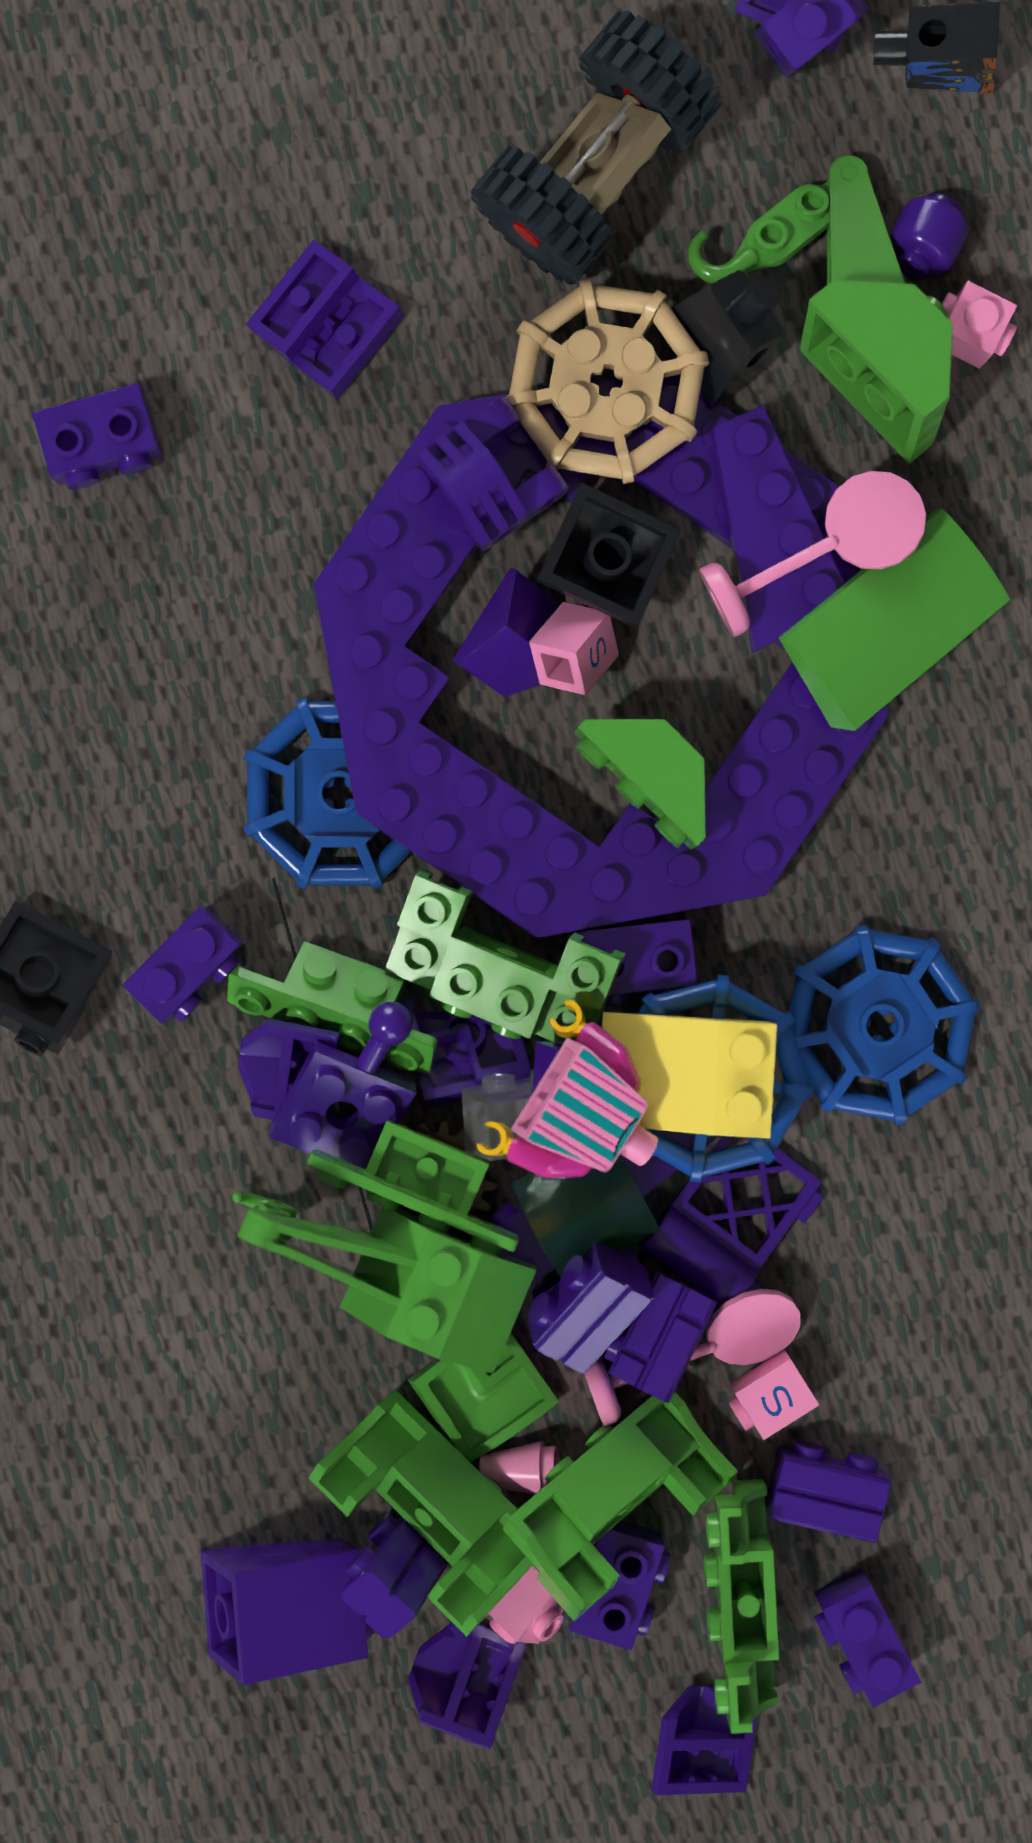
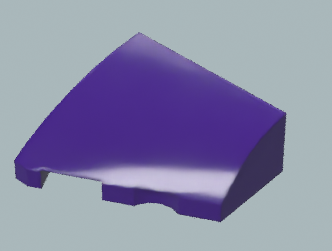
(463, 1054)

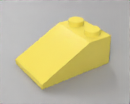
(701, 1072)

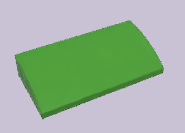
(893, 624)

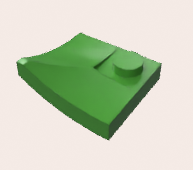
(482, 1407)

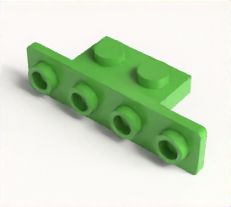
(331, 995)
(424, 1177)

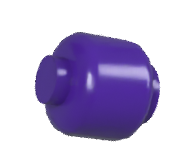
(929, 236)

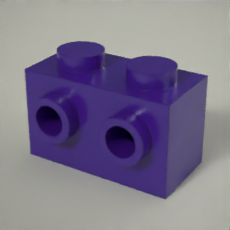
(98, 436)
(656, 957)
(184, 964)
(625, 1610)
(867, 1638)

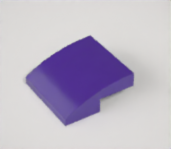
(325, 319)

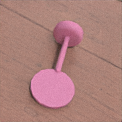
(869, 522)
(739, 1333)

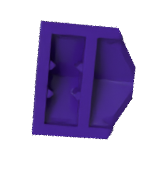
(499, 644)
(273, 1058)
(464, 1682)
(698, 1749)

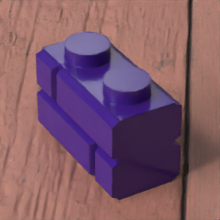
(589, 1306)
(661, 1339)
(828, 1491)
(392, 1575)

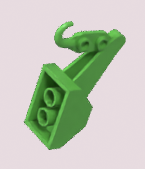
(866, 328)
(410, 1279)

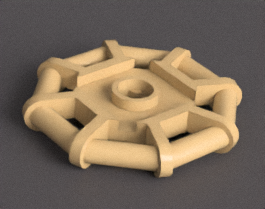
(633, 362)

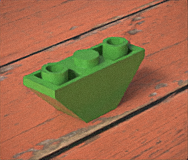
(653, 770)

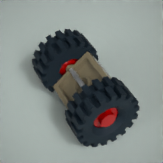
(643, 99)

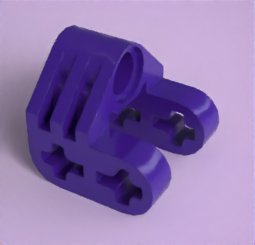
(478, 484)

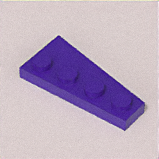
(769, 525)

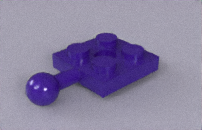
(338, 1076)

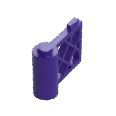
(707, 1254)

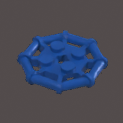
(308, 809)
(911, 1031)
(793, 1089)

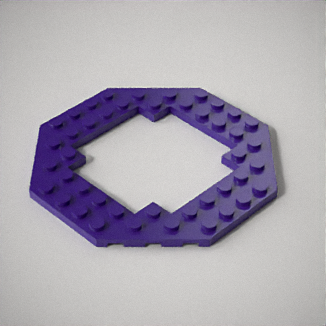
(479, 825)

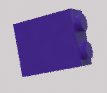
(281, 1608)

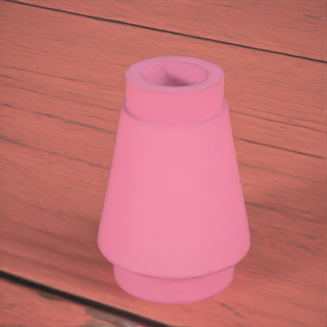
(520, 1467)

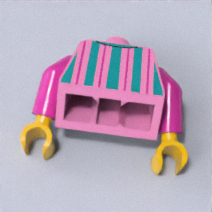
(580, 1110)

